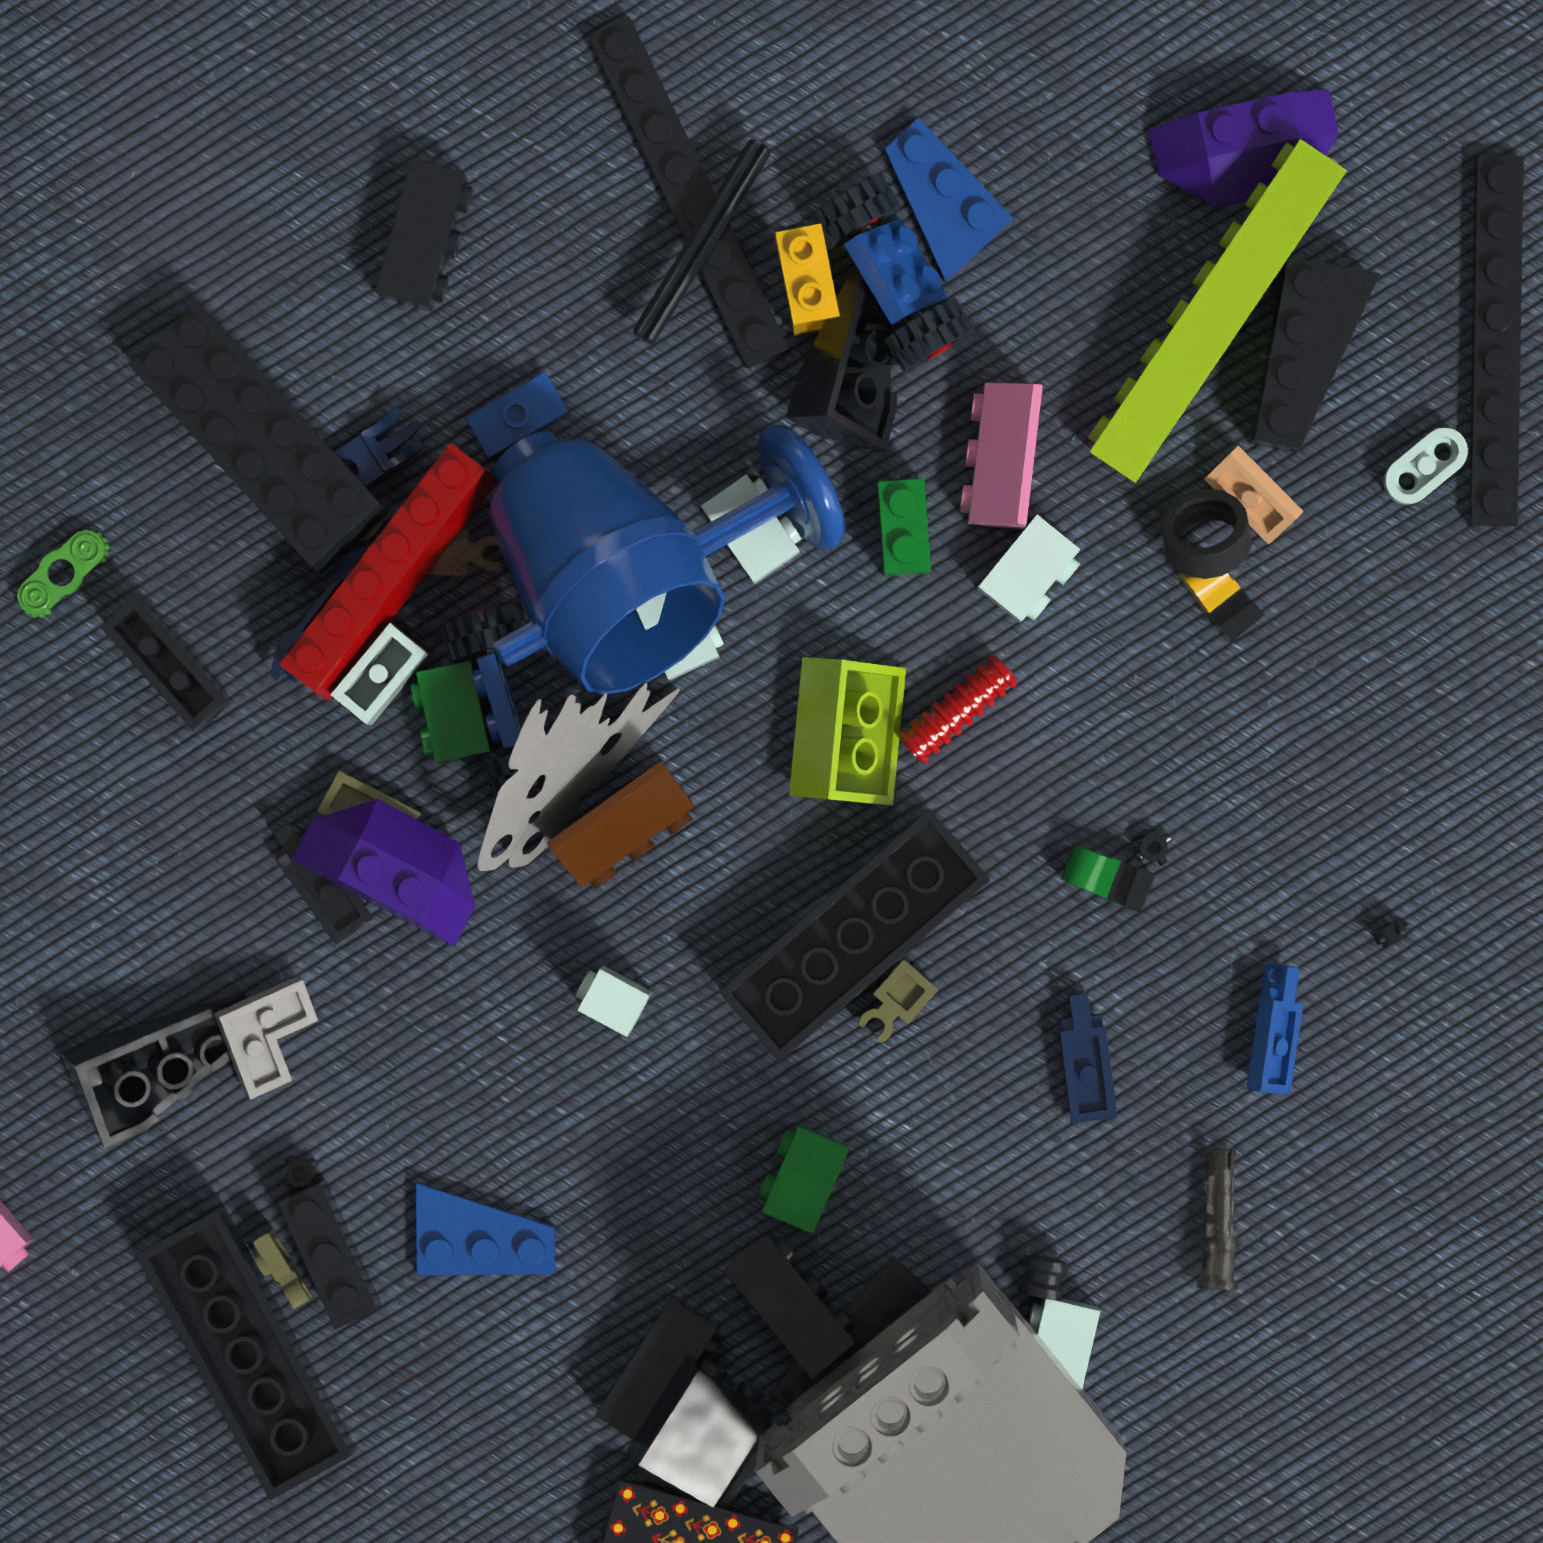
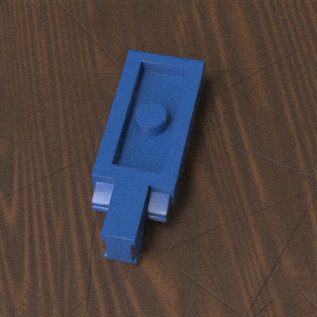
(1276, 1031)

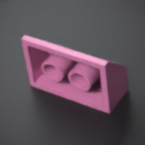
(1002, 455)

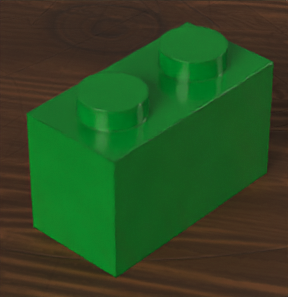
(904, 527)
(452, 713)
(804, 1177)

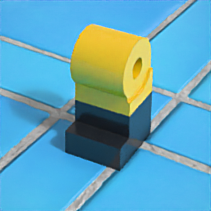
(1224, 604)

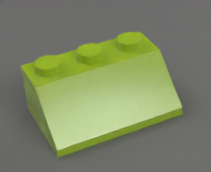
(847, 731)

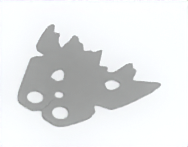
(571, 767)

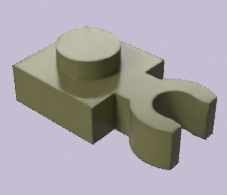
(902, 995)
(275, 1260)

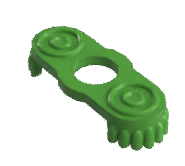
(83, 551)

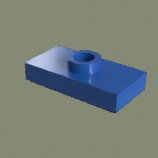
(517, 415)

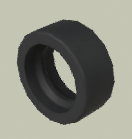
(1203, 506)

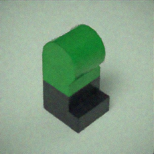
(1108, 878)

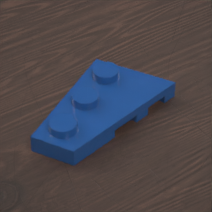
(947, 200)
(478, 1239)

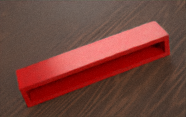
(389, 571)

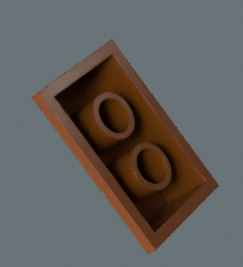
(623, 826)

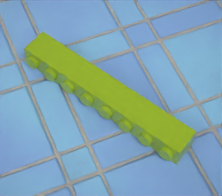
(1217, 310)

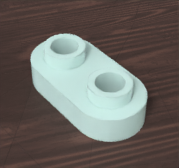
(1425, 467)

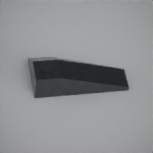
(847, 373)
(145, 1068)

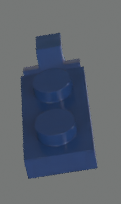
(1086, 1063)

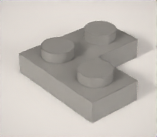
(253, 1030)

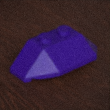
(1231, 148)
(392, 865)

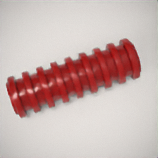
(958, 708)

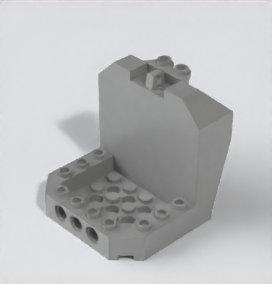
(949, 1434)

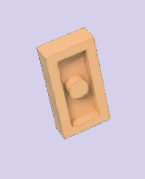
(1266, 504)

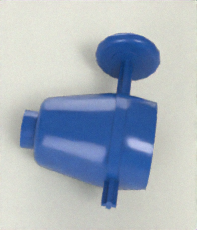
(599, 545)

